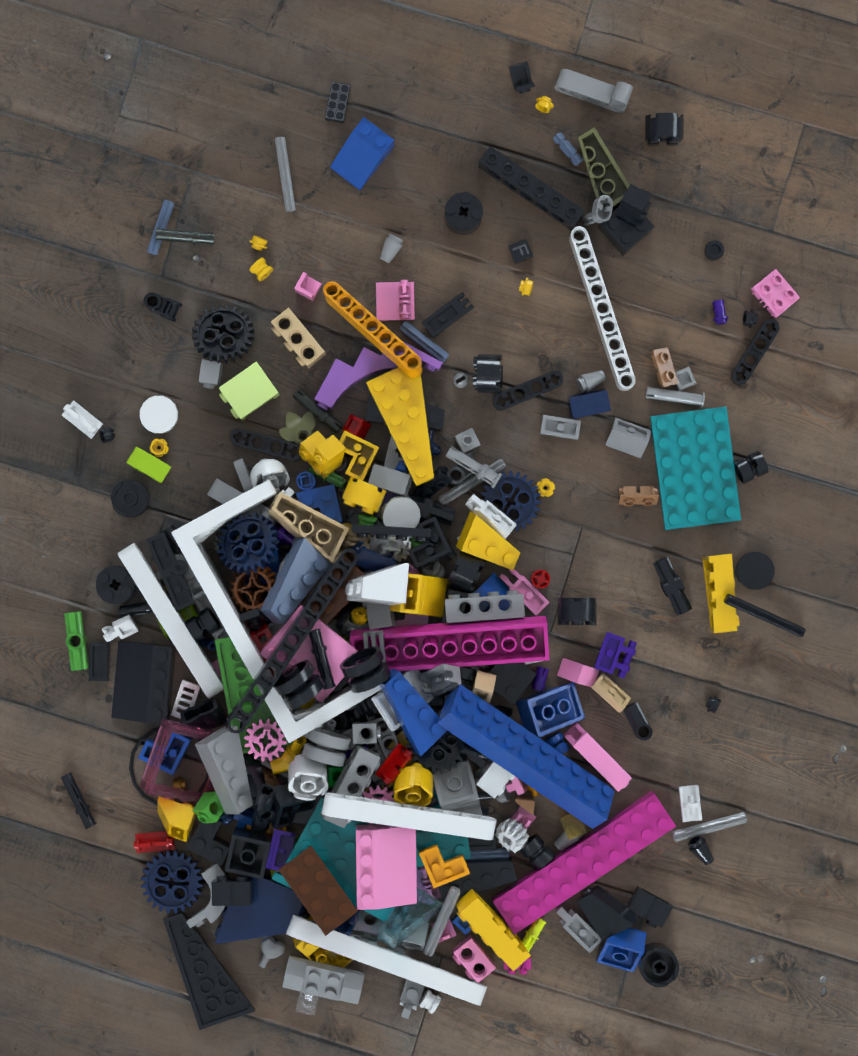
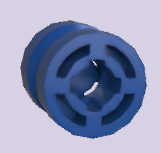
(306, 481)
(557, 742)

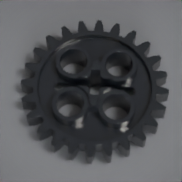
(223, 333)
(428, 760)

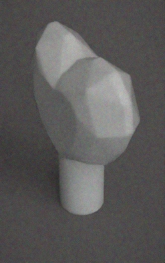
(270, 949)

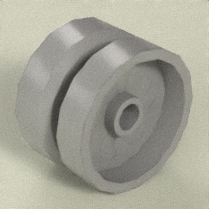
(325, 746)

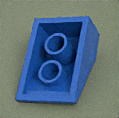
(362, 153)
(550, 709)

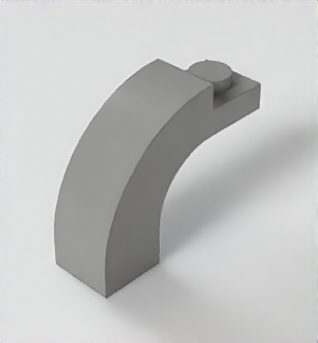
(208, 911)

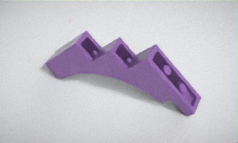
(343, 376)

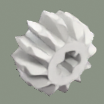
(512, 835)

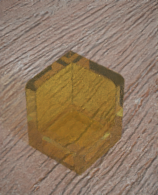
(572, 826)

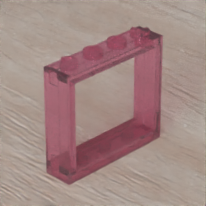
(152, 768)

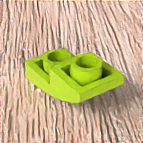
(148, 464)

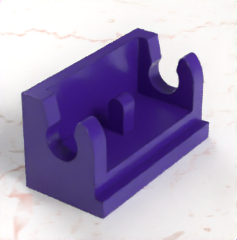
(280, 849)

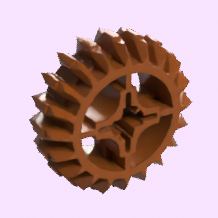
(254, 582)

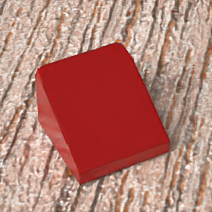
(356, 426)

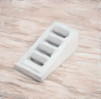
(189, 684)

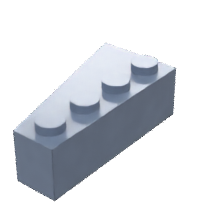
(298, 575)

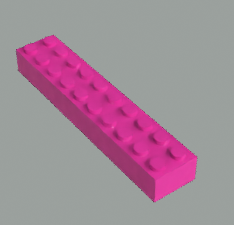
(461, 643)
(583, 862)

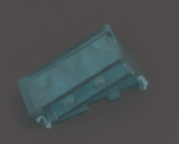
(408, 918)

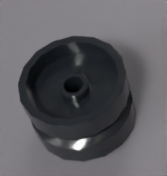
(365, 669)
(299, 684)

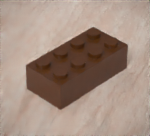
(339, 600)
(318, 890)

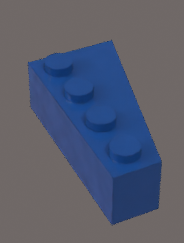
(412, 712)

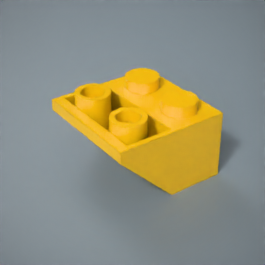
(176, 818)

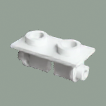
(82, 419)

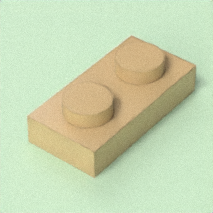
(610, 692)

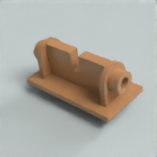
(666, 372)
(628, 497)

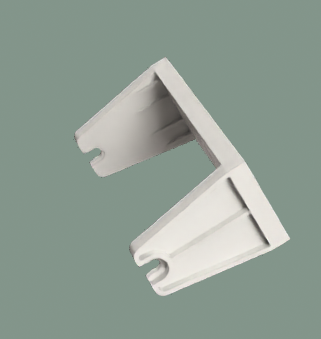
(189, 538)

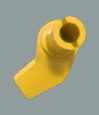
(281, 764)

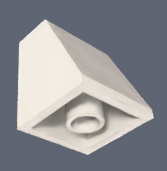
(382, 587)

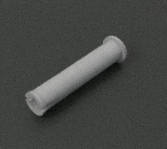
(675, 396)

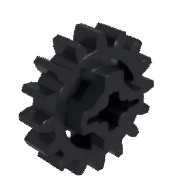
(366, 707)

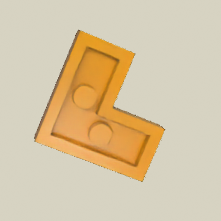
(442, 871)

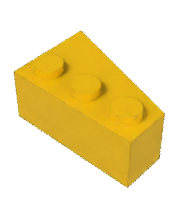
(484, 542)

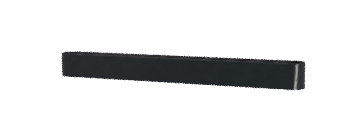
(283, 645)

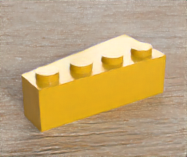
(719, 583)
(492, 929)

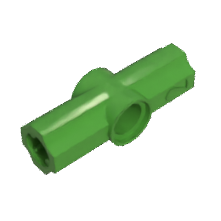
(75, 627)

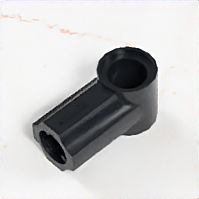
(636, 720)

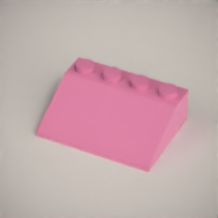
(336, 651)
(385, 866)

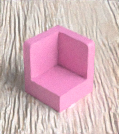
(307, 287)

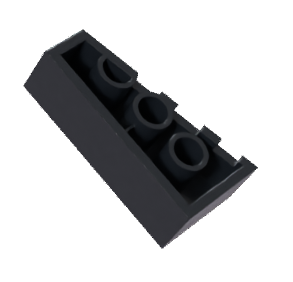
(434, 415)
(482, 876)

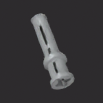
(481, 471)

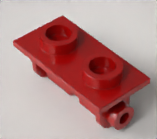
(389, 769)
(153, 842)

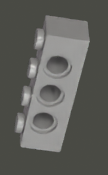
(515, 608)
(359, 756)
(414, 941)

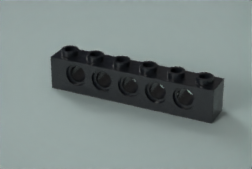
(530, 188)

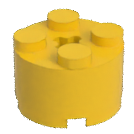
(363, 495)
(414, 785)

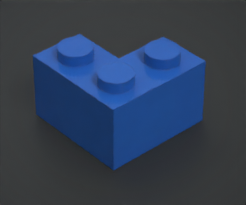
(323, 498)
(174, 752)

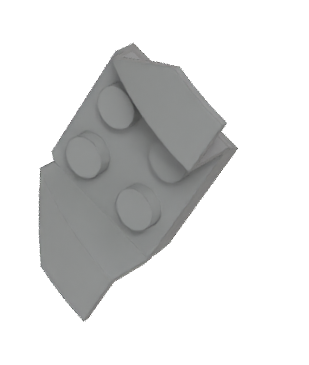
(457, 788)

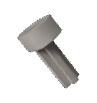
(599, 213)

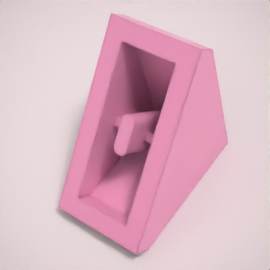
(577, 672)

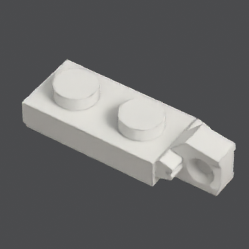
(491, 515)

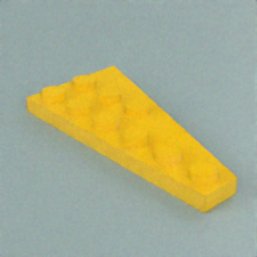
(403, 410)

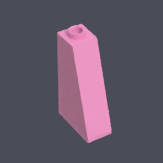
(597, 756)

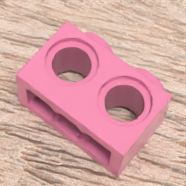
(477, 956)

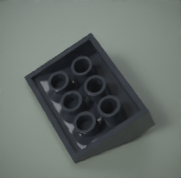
(143, 682)

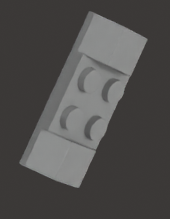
(323, 980)

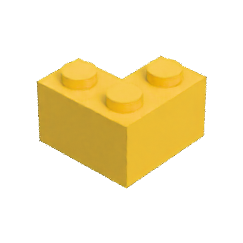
(322, 453)
(362, 453)

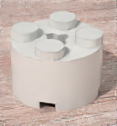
(307, 778)

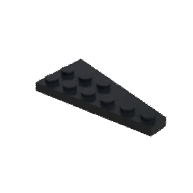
(208, 984)

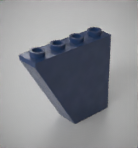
(266, 916)

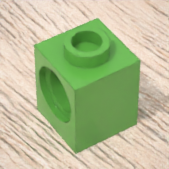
(208, 808)

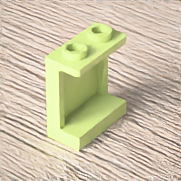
(248, 391)

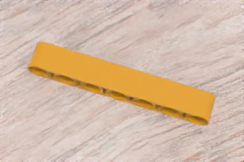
(377, 336)

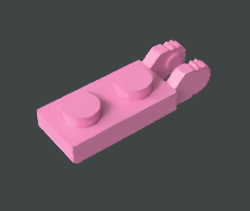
(532, 597)

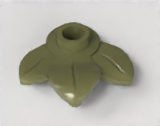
(297, 426)

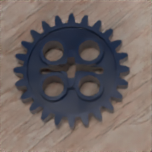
(526, 510)
(248, 543)
(171, 899)

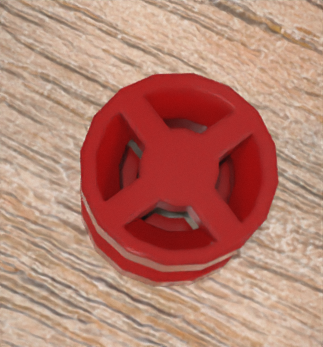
(542, 577)

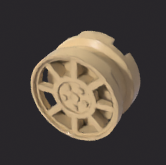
(351, 540)

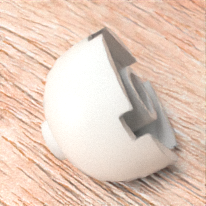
(269, 470)

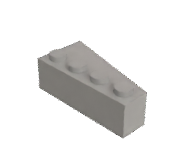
(226, 769)

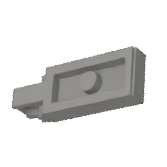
(578, 928)
(410, 997)

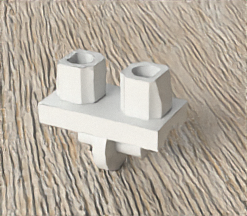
(690, 803)

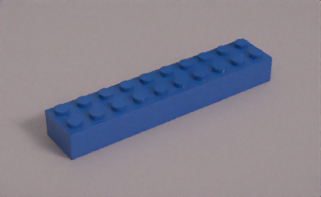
(526, 756)

